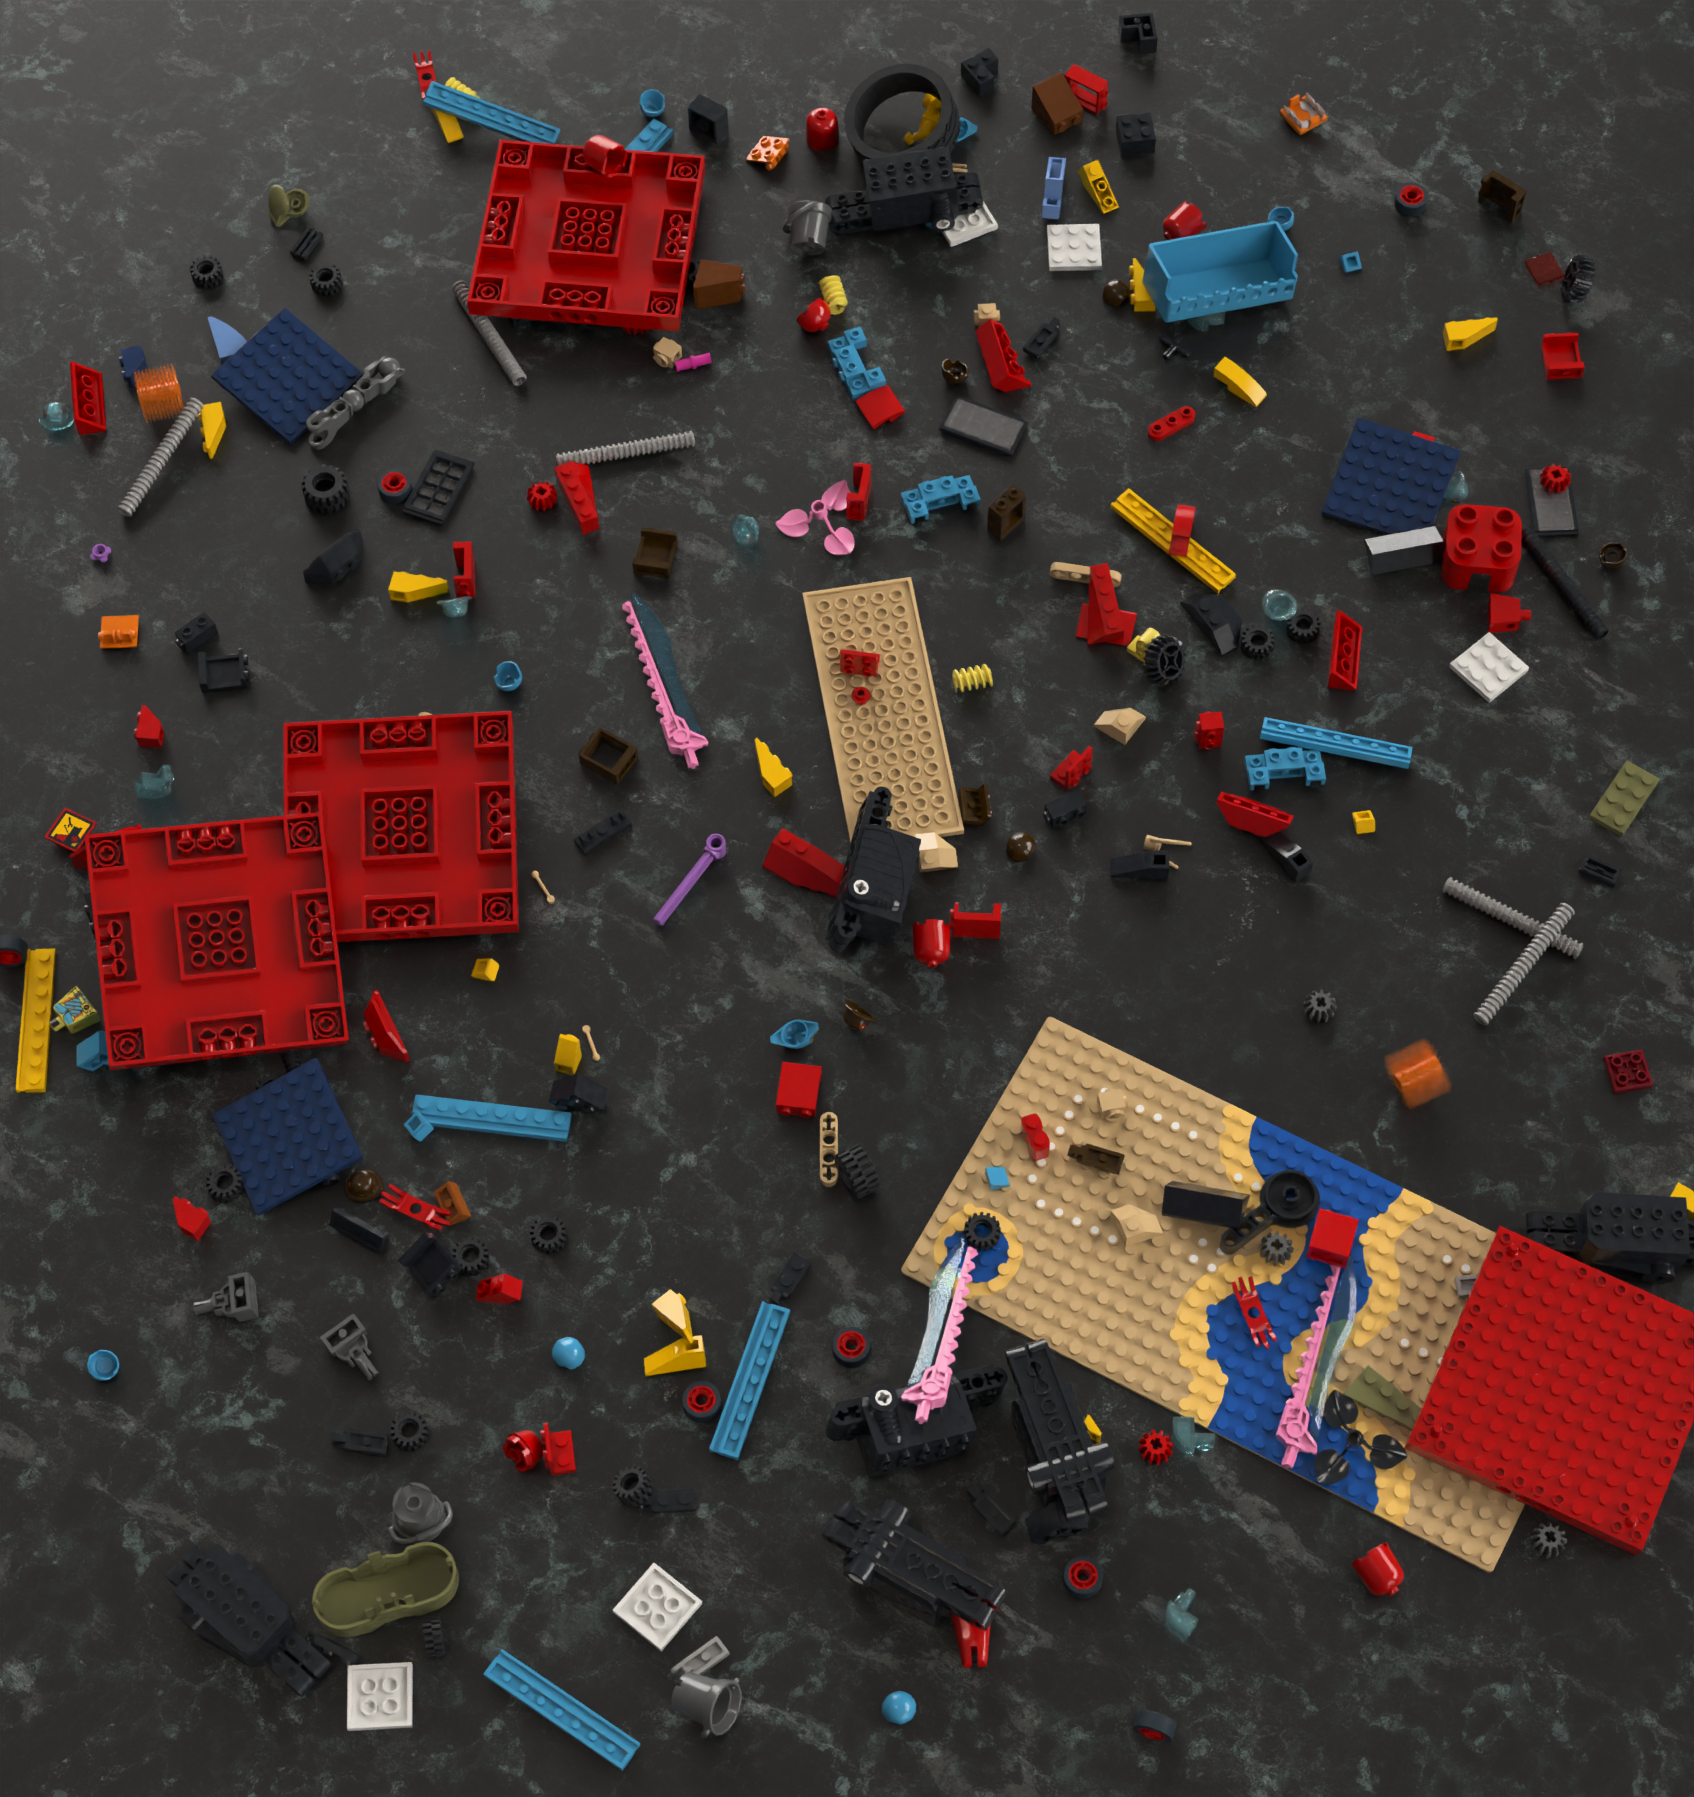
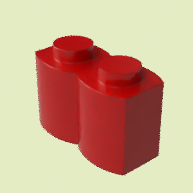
(1035, 1137)

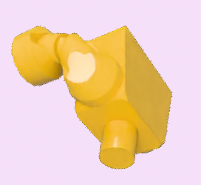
(929, 119)

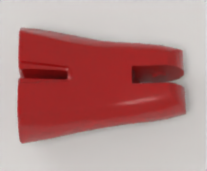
(971, 1640)

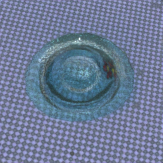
(56, 416)
(1457, 489)
(744, 530)
(1279, 605)
(456, 607)

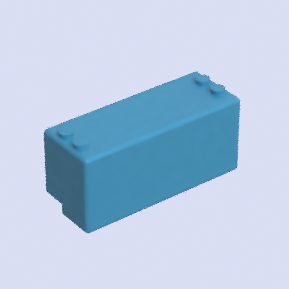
(1220, 271)

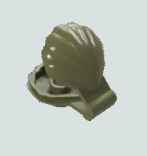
(283, 204)

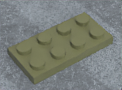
(1624, 798)

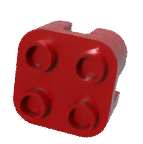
(1483, 543)

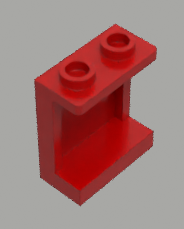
(1561, 356)
(857, 503)
(465, 559)
(976, 924)
(798, 1089)
(1332, 1238)

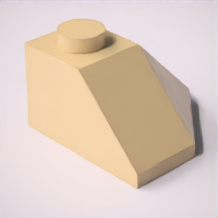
(1120, 723)
(935, 853)
(1135, 1224)

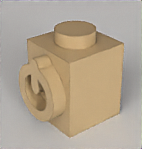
(984, 313)
(667, 352)
(1111, 1104)

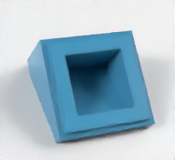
(1350, 262)
(418, 1126)
(996, 1177)

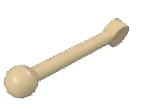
(550, 899)
(586, 1029)

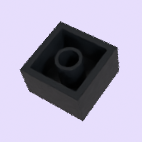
(708, 118)
(1135, 133)

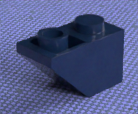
(132, 360)

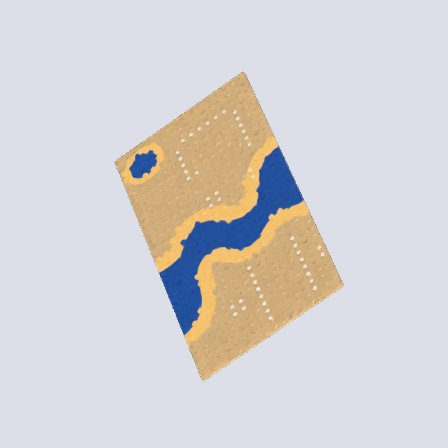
(1165, 1307)

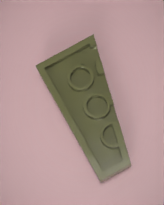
(1381, 1396)

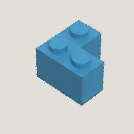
(93, 1052)

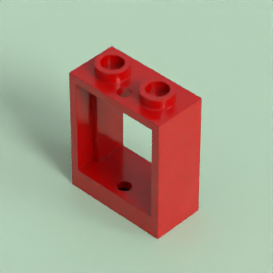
(1087, 100)

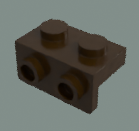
(975, 805)

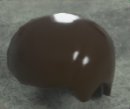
(1115, 292)
(954, 372)
(1613, 555)
(1020, 846)

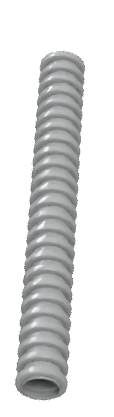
(491, 337)
(627, 449)
(160, 457)
(1508, 915)
(1524, 963)

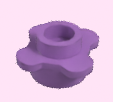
(100, 548)

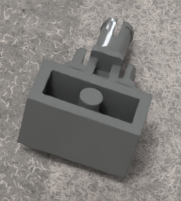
(234, 1299)
(347, 1342)

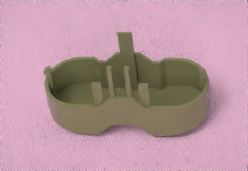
(385, 1589)

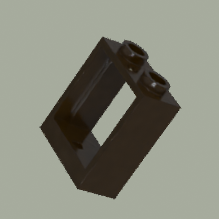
(1007, 513)
(629, 756)

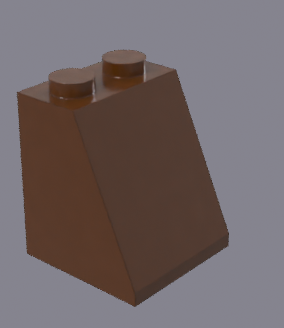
(1056, 104)
(718, 284)

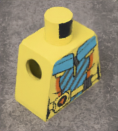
(74, 1012)

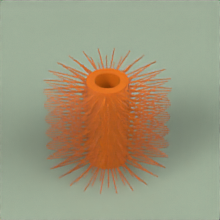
(159, 393)
(1416, 1072)

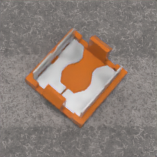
(1303, 114)

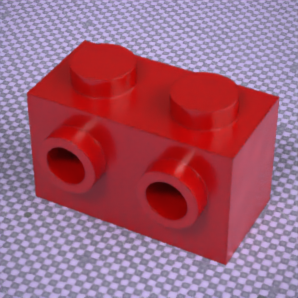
(1209, 730)

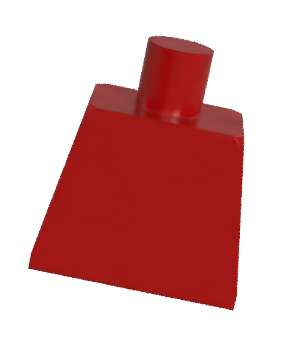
(1505, 613)

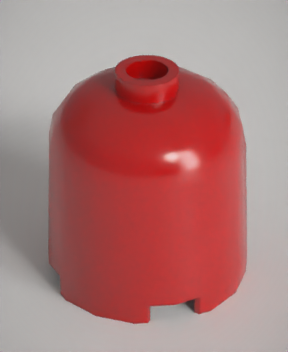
(822, 129)
(604, 155)
(1183, 222)
(931, 942)
(1380, 1571)

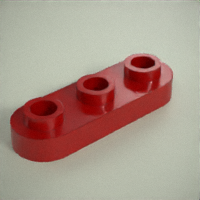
(1168, 428)

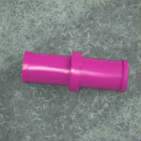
(693, 362)

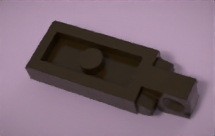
(1097, 1157)

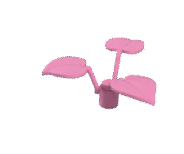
(795, 521)

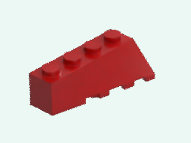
(1000, 358)
(577, 490)
(1103, 610)

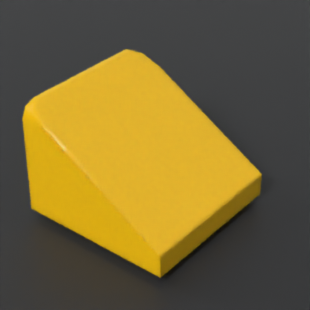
(1363, 822)
(485, 969)
(1094, 1431)

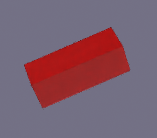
(87, 399)
(1344, 653)

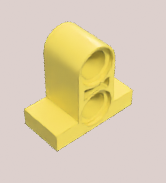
(1139, 644)

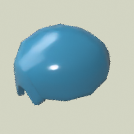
(652, 103)
(1283, 216)
(508, 676)
(568, 1353)
(103, 1365)
(899, 1707)

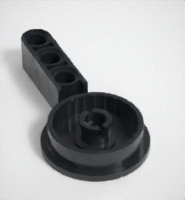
(1277, 1209)

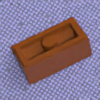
(451, 1199)

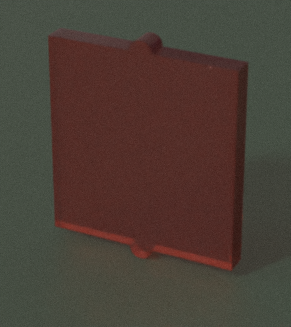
(1544, 268)

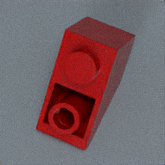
(149, 730)
(191, 1220)
(499, 1289)

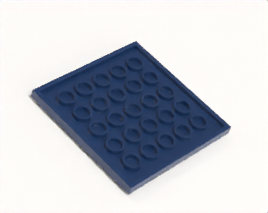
(286, 375)
(1390, 480)
(287, 1136)

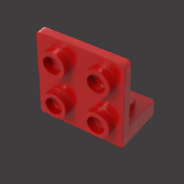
(859, 663)
(1072, 768)
(558, 1452)

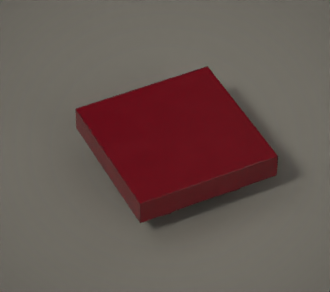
(1628, 1071)

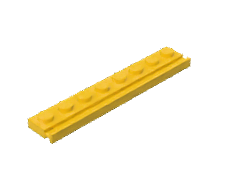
(1159, 531)
(35, 1021)

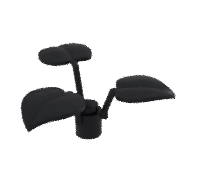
(1331, 1466)

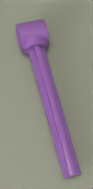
(709, 855)

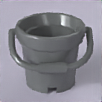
(808, 226)
(418, 1515)
(708, 1702)

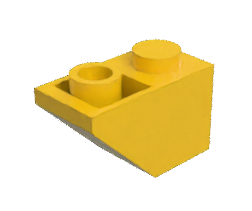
(567, 1054)

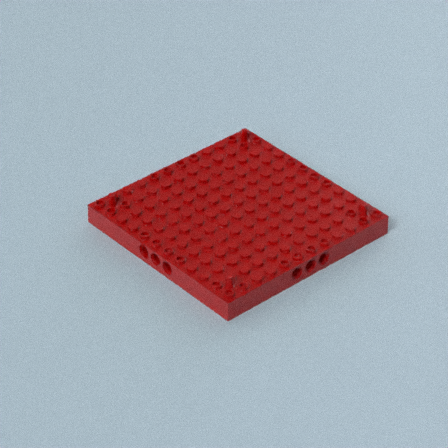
(586, 244)
(412, 821)
(215, 940)
(1563, 1391)

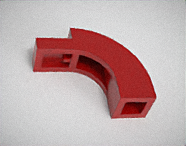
(1182, 530)

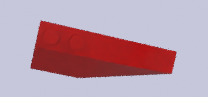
(803, 864)

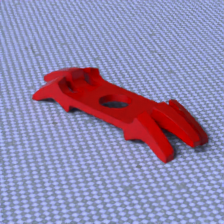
(424, 69)
(406, 1201)
(1250, 1301)

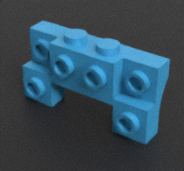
(850, 366)
(938, 494)
(1284, 764)

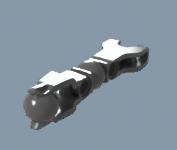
(339, 411)

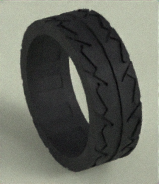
(891, 82)

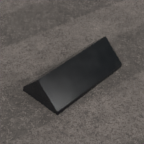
(1404, 550)
(1204, 1204)

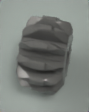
(1324, 1012)
(1268, 1248)
(1556, 1544)

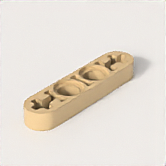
(1078, 573)
(828, 1148)

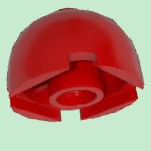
(815, 316)

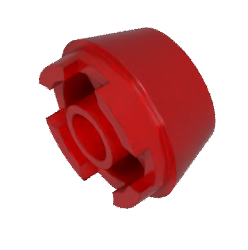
(523, 1449)

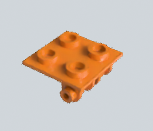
(769, 150)
(119, 631)

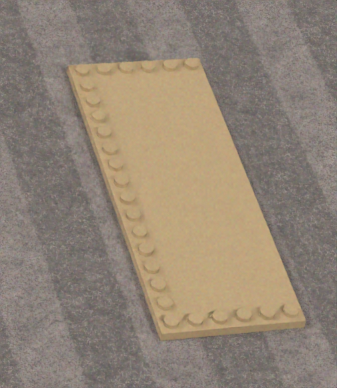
(899, 731)

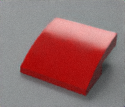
(880, 406)

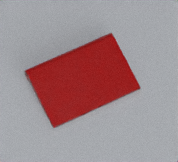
(1128, 621)

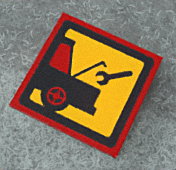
(70, 830)

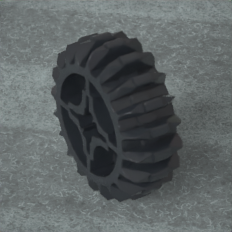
(1578, 278)
(1164, 660)

